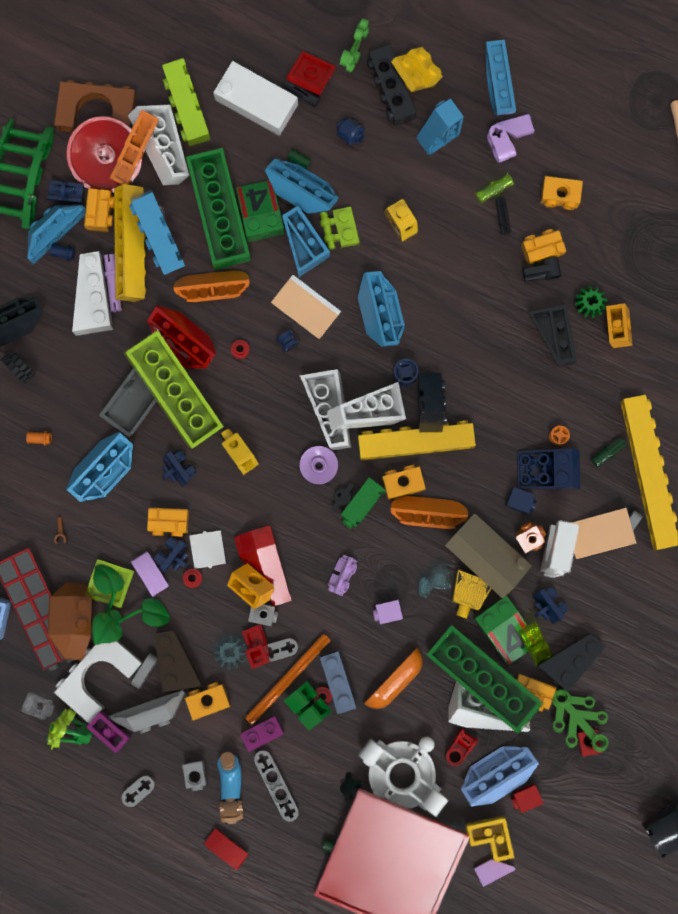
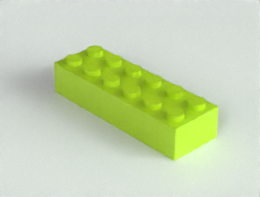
(173, 389)

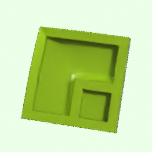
(96, 595)

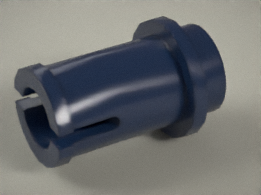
(62, 252)

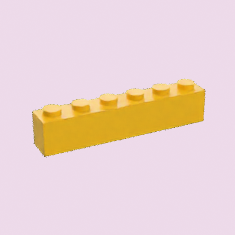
(128, 247)
(414, 442)

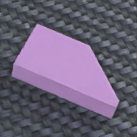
(518, 126)
(491, 871)

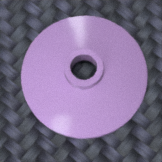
(318, 455)

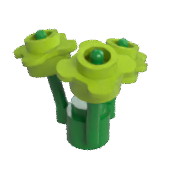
(58, 729)

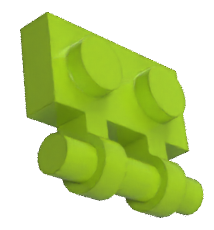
(345, 228)

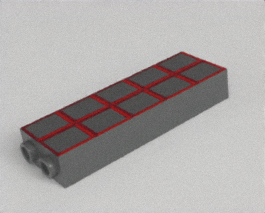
(30, 596)

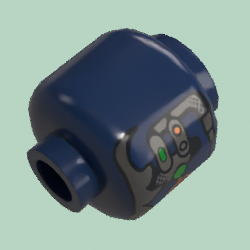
(350, 131)

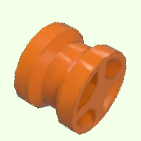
(559, 432)

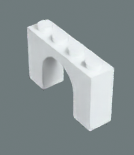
(559, 549)
(73, 689)

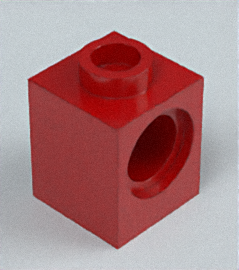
(583, 749)
(526, 798)

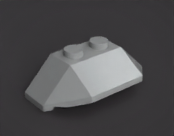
(151, 713)

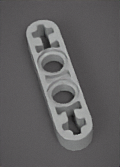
(274, 786)

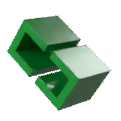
(308, 716)

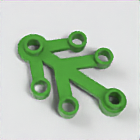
(351, 57)
(578, 717)

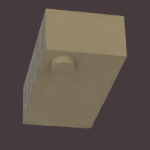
(488, 556)

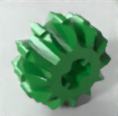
(583, 300)

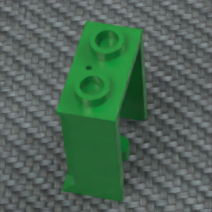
(362, 503)

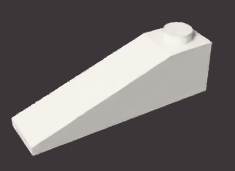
(471, 713)

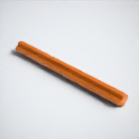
(287, 679)

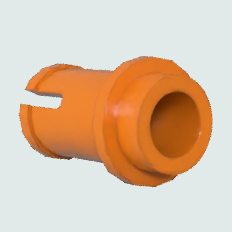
(39, 438)

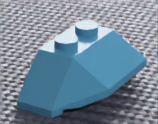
(300, 186)
(52, 228)
(380, 309)
(101, 468)

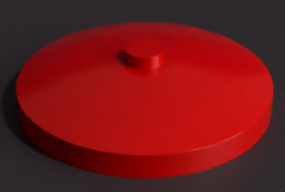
(95, 151)

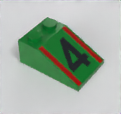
(260, 211)
(501, 627)

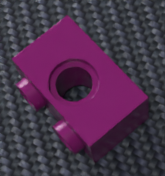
(109, 732)
(262, 733)

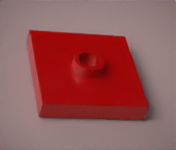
(311, 73)

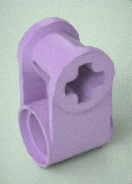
(502, 147)

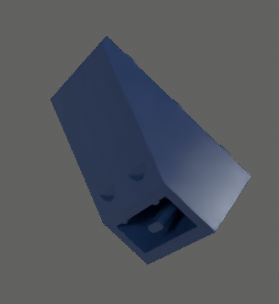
(549, 469)

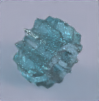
(228, 646)

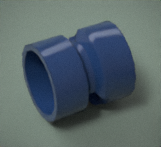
(405, 372)

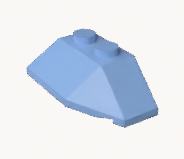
(498, 774)

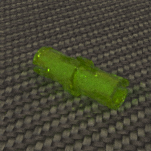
(494, 188)

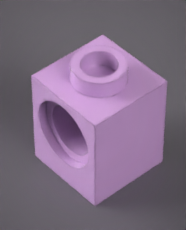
(387, 612)

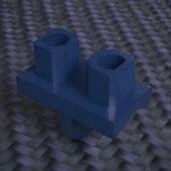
(65, 191)
(175, 471)
(176, 547)
(547, 607)

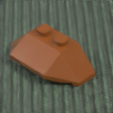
(70, 620)

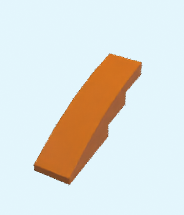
(134, 148)

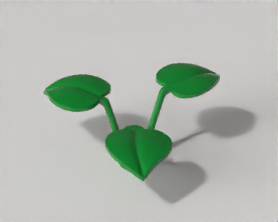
(106, 625)

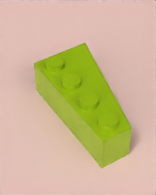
(186, 103)

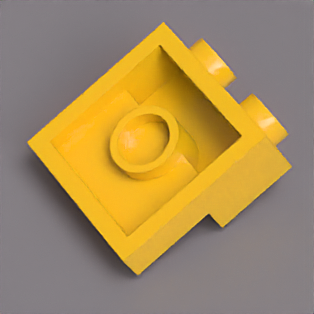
(417, 69)

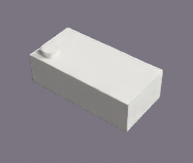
(256, 98)

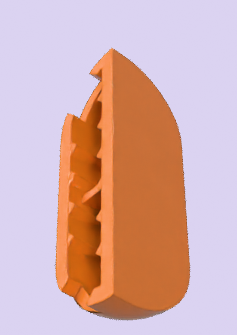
(212, 286)
(429, 512)
(396, 681)

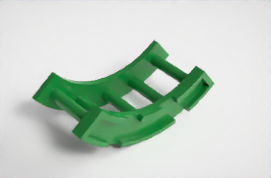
(33, 173)

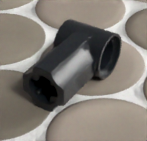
(546, 269)

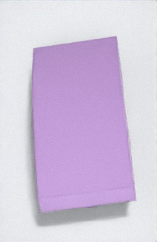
(149, 573)

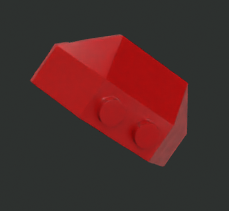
(185, 339)

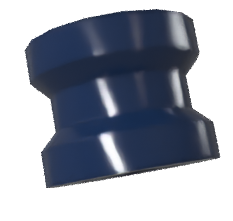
(287, 340)

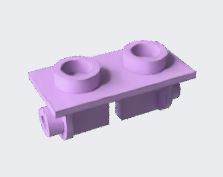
(346, 567)

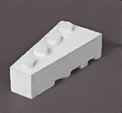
(164, 146)
(92, 301)
(325, 394)
(372, 409)

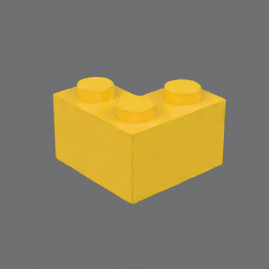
(493, 832)

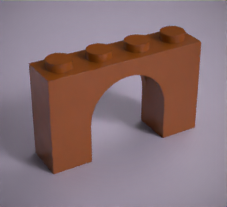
(74, 96)

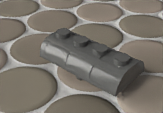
(129, 405)

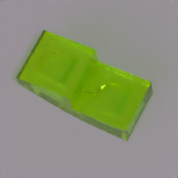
(535, 643)

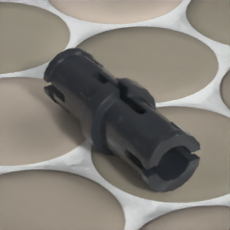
(312, 98)

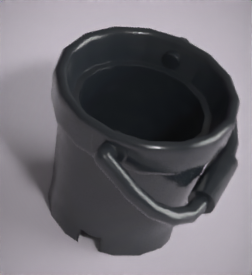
(664, 829)

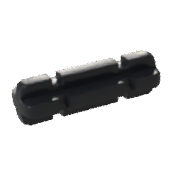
(503, 216)

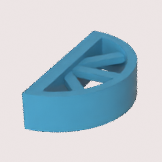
(499, 78)

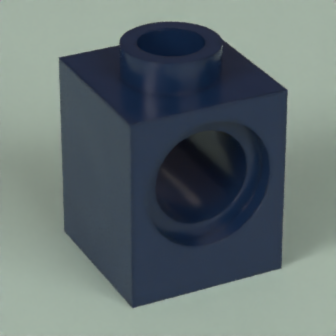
(521, 501)

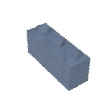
(338, 682)

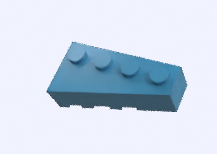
(157, 232)

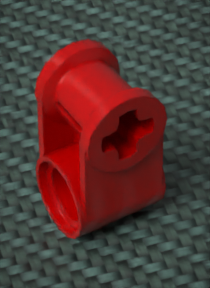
(461, 747)

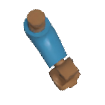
(230, 782)

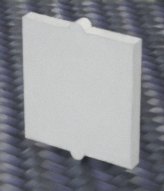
(207, 549)

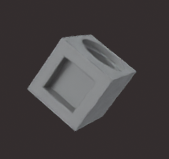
(195, 766)

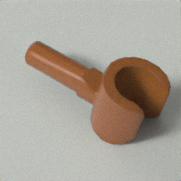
(60, 531)

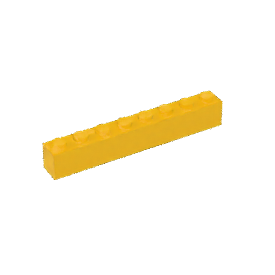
(649, 472)

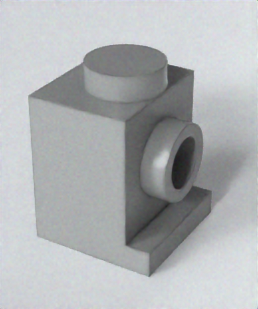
(271, 615)

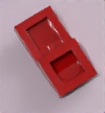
(257, 646)
(226, 849)

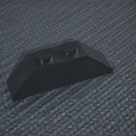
(18, 318)

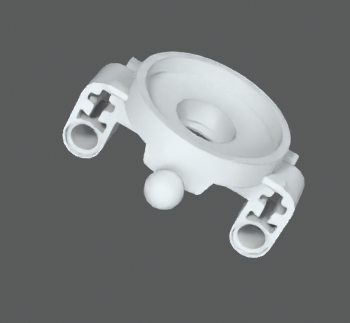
(422, 791)

